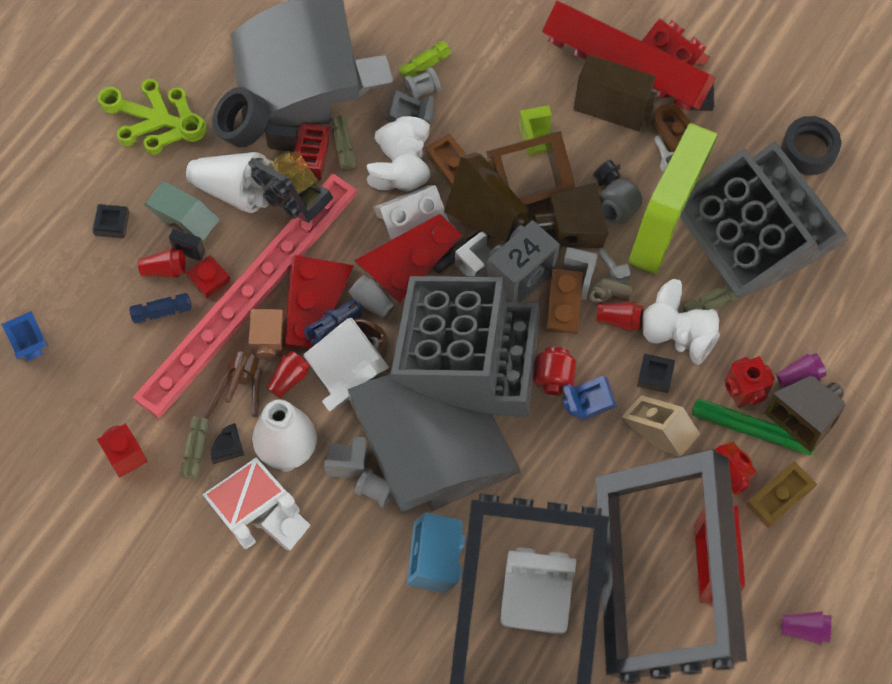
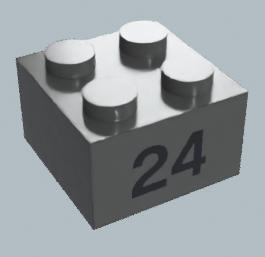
(524, 261)

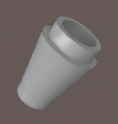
(371, 297)

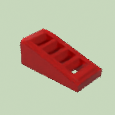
(318, 167)

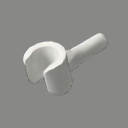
(665, 154)

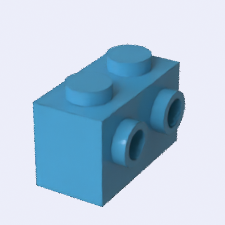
(435, 553)

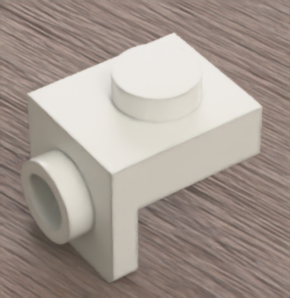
(281, 527)

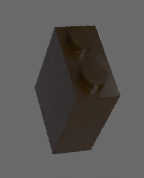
(615, 93)

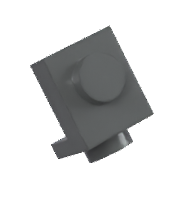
(404, 105)

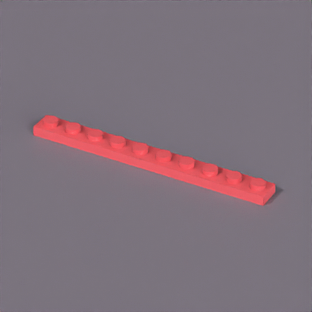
(236, 304)

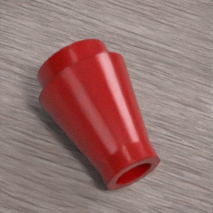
(163, 264)
(621, 315)
(288, 374)

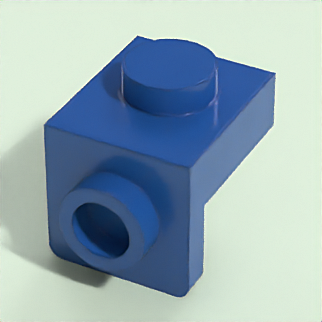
(25, 336)
(589, 398)

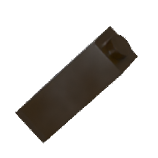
(484, 199)

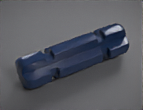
(160, 308)

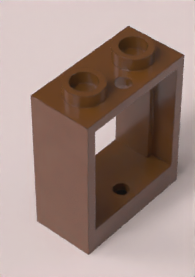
(557, 157)

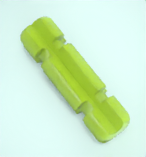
(425, 60)

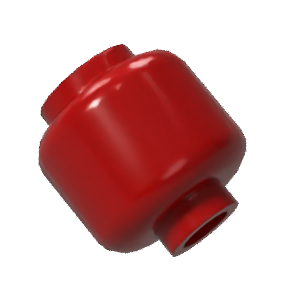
(554, 370)

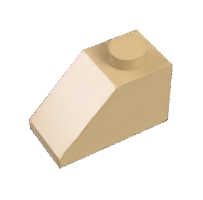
(662, 424)

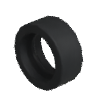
(253, 124)
(818, 127)

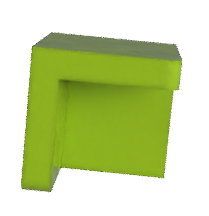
(535, 123)

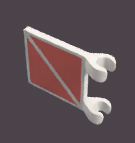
(246, 497)

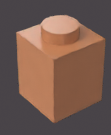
(266, 333)

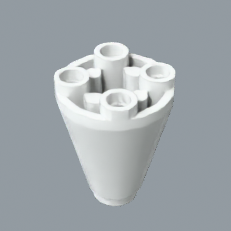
(229, 179)
(284, 436)

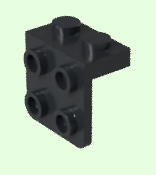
(282, 193)

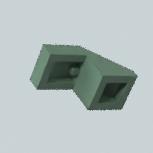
(183, 209)

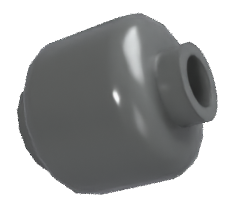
(620, 201)

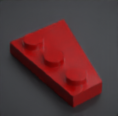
(409, 255)
(313, 290)

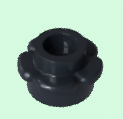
(607, 173)

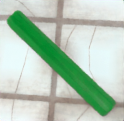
(746, 424)

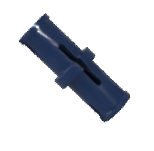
(331, 320)

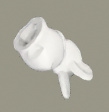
(403, 145)
(690, 330)

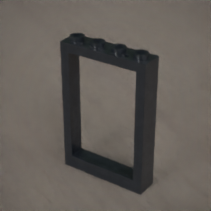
(554, 513)
(724, 570)

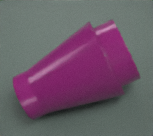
(802, 368)
(808, 626)

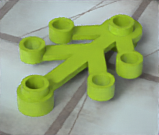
(154, 118)

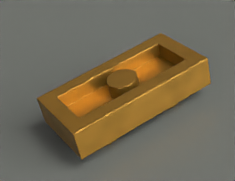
(781, 494)

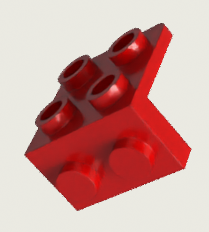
(670, 40)

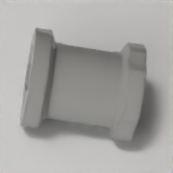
(422, 84)
(374, 487)

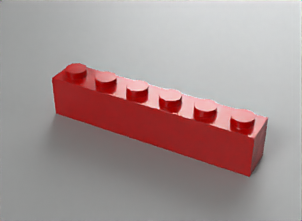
(601, 40)

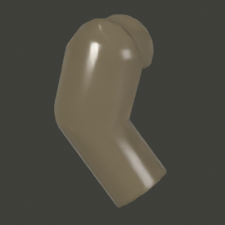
(607, 289)

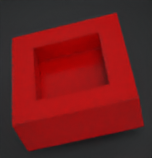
(208, 276)

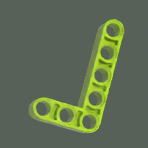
(671, 197)

